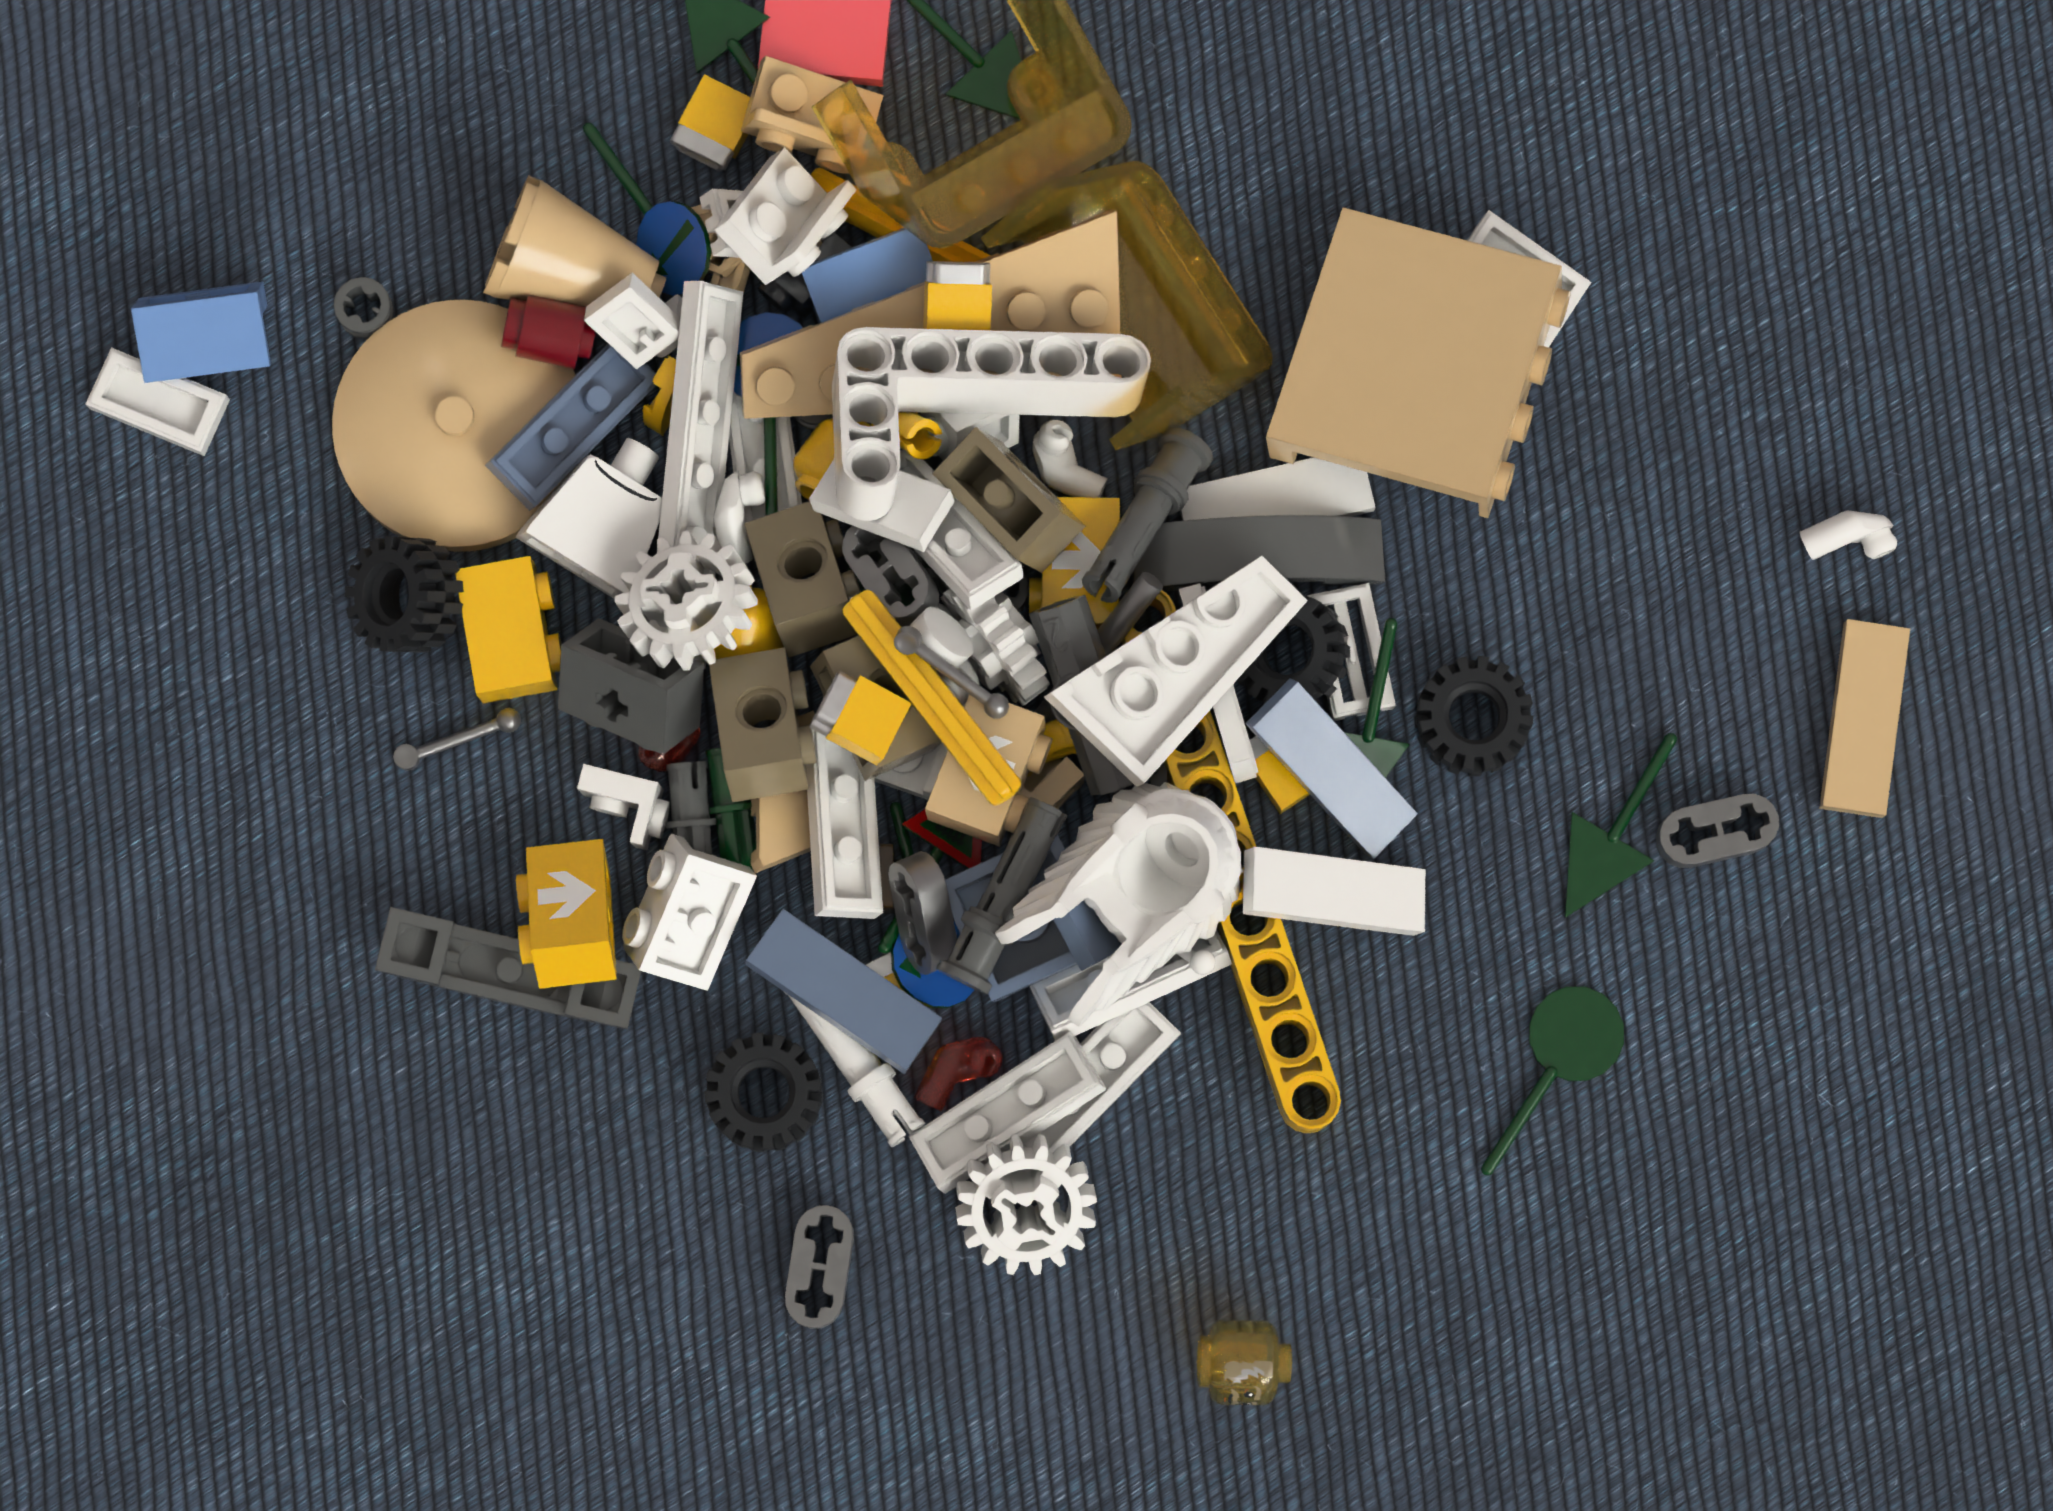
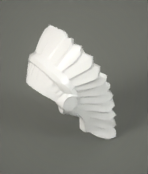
(1153, 871)

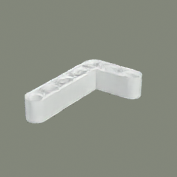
(964, 387)

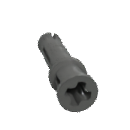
(1159, 493)
(1024, 855)

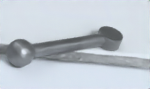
(909, 641)
(408, 757)

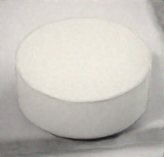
(944, 635)

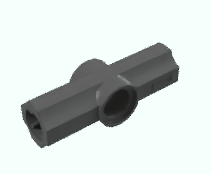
(1069, 647)

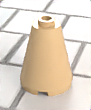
(563, 252)

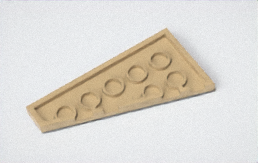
(1047, 285)

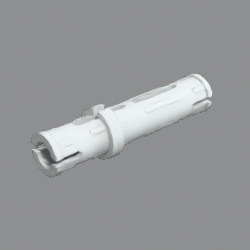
(868, 1079)

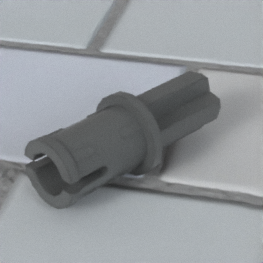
(690, 804)

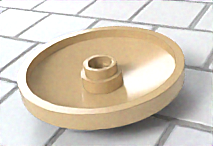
(427, 413)

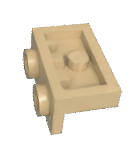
(783, 114)

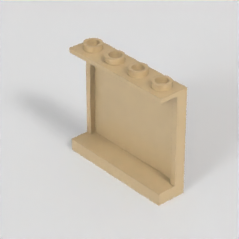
(1419, 358)

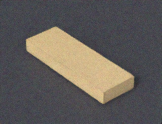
(1864, 718)

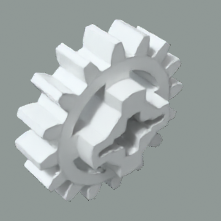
(690, 603)
(1002, 646)
(1030, 1231)

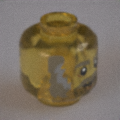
(1242, 1362)

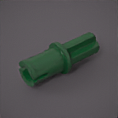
(734, 819)

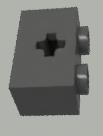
(628, 693)

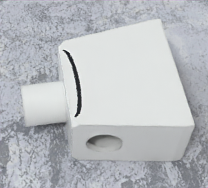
(599, 518)

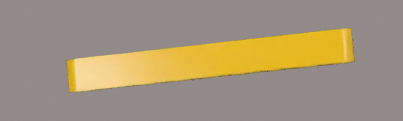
(1266, 947)

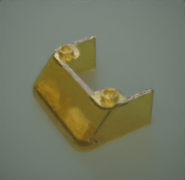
(1066, 125)
(1168, 291)

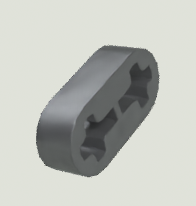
(880, 580)
(1713, 816)
(922, 911)
(835, 1269)

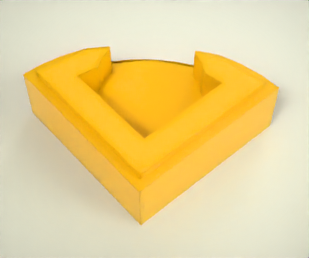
(658, 413)

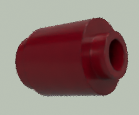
(547, 331)

